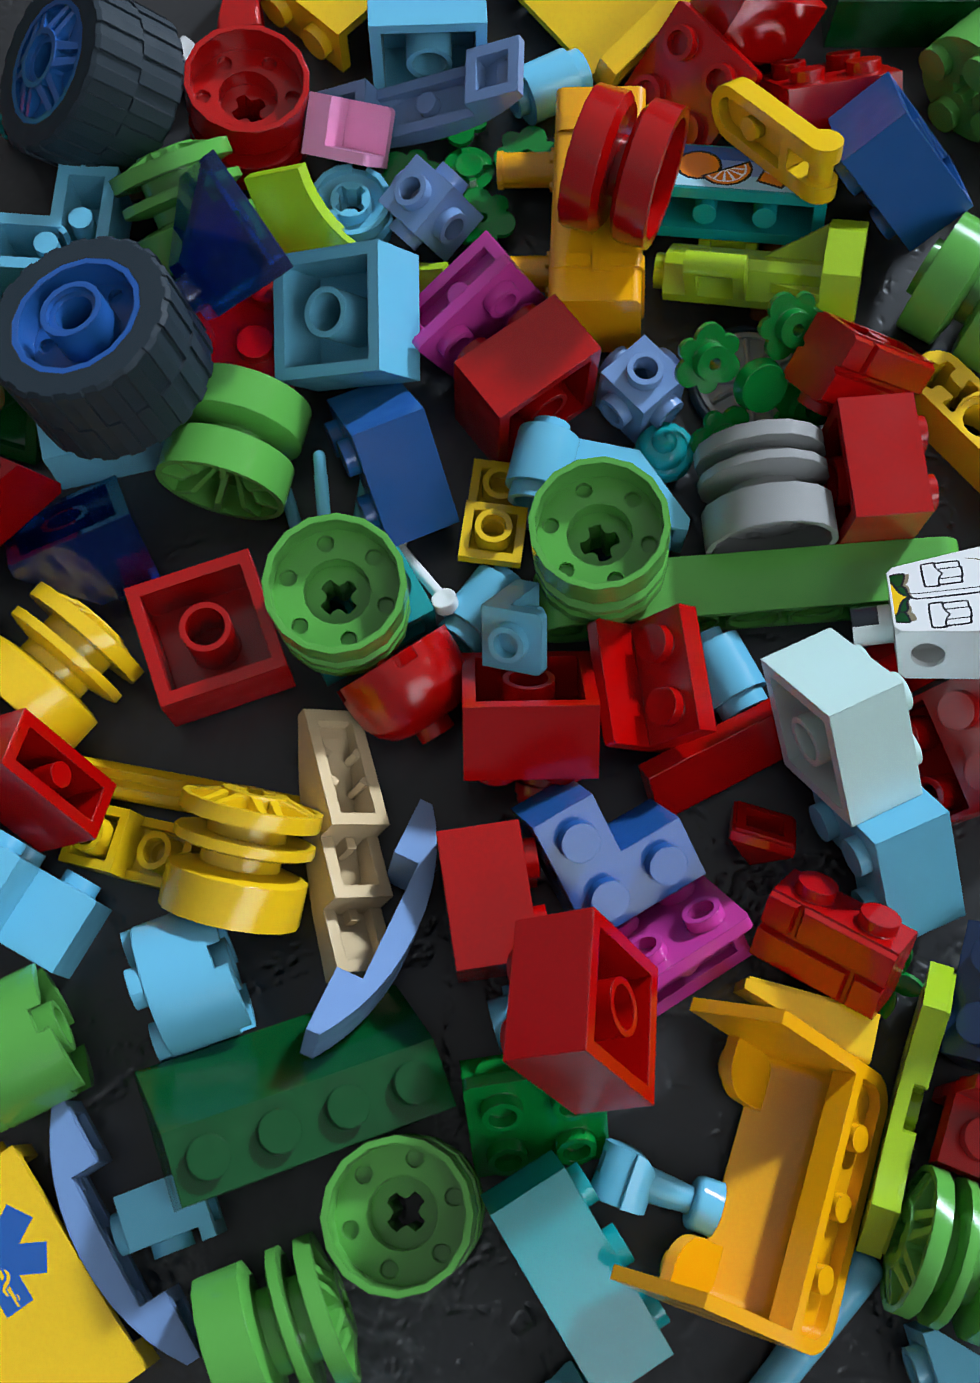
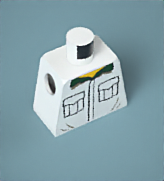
(929, 617)

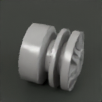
(765, 487)

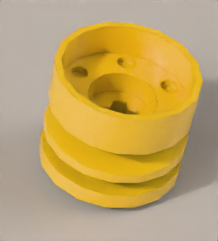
(62, 663)
(238, 872)

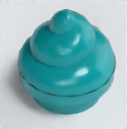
(666, 450)

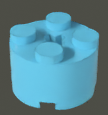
(187, 982)

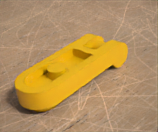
(778, 139)

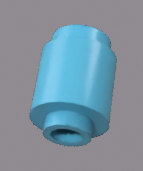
(543, 79)
(538, 451)
(466, 621)
(731, 673)

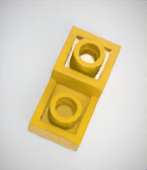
(491, 525)
(128, 848)

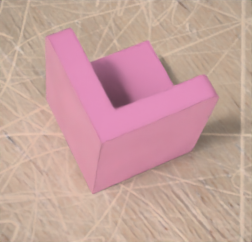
(348, 130)

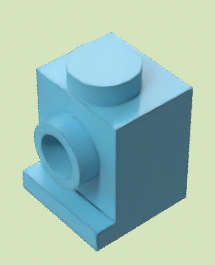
(148, 1219)

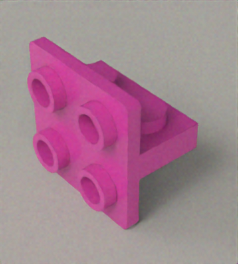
(471, 301)
(690, 939)

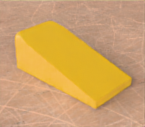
(827, 1016)

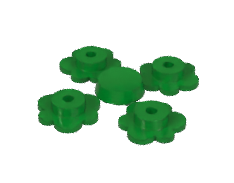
(477, 171)
(760, 382)

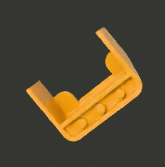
(790, 1181)

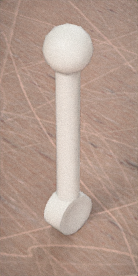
(443, 599)

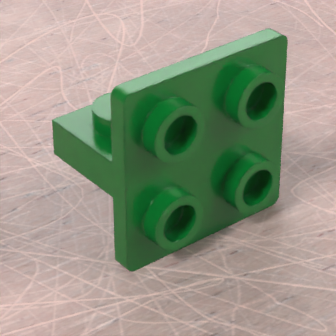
(518, 1122)

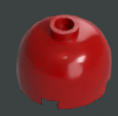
(409, 690)

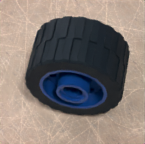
(91, 82)
(102, 348)

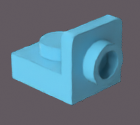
(515, 629)

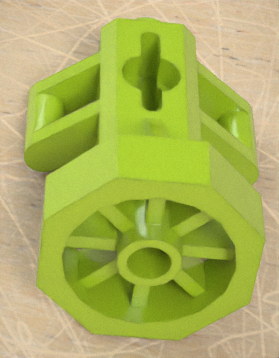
(743, 276)

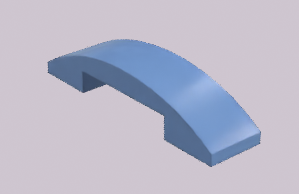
(450, 99)
(352, 998)
(75, 1155)

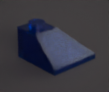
(219, 241)
(84, 545)

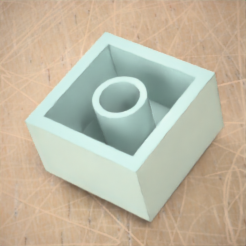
(844, 725)

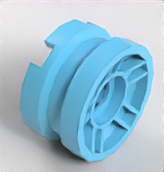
(350, 187)

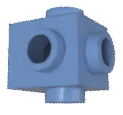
(430, 207)
(639, 388)

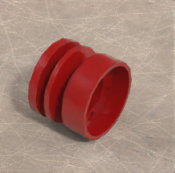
(253, 91)

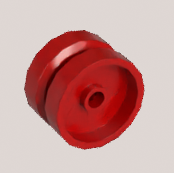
(622, 165)

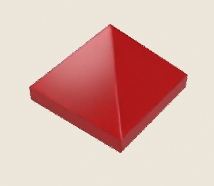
(762, 833)

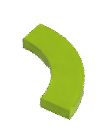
(300, 218)
(898, 1134)

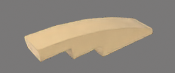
(348, 869)

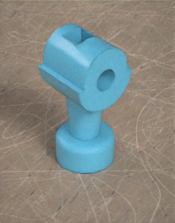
(631, 1183)

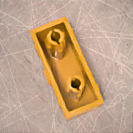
(588, 272)

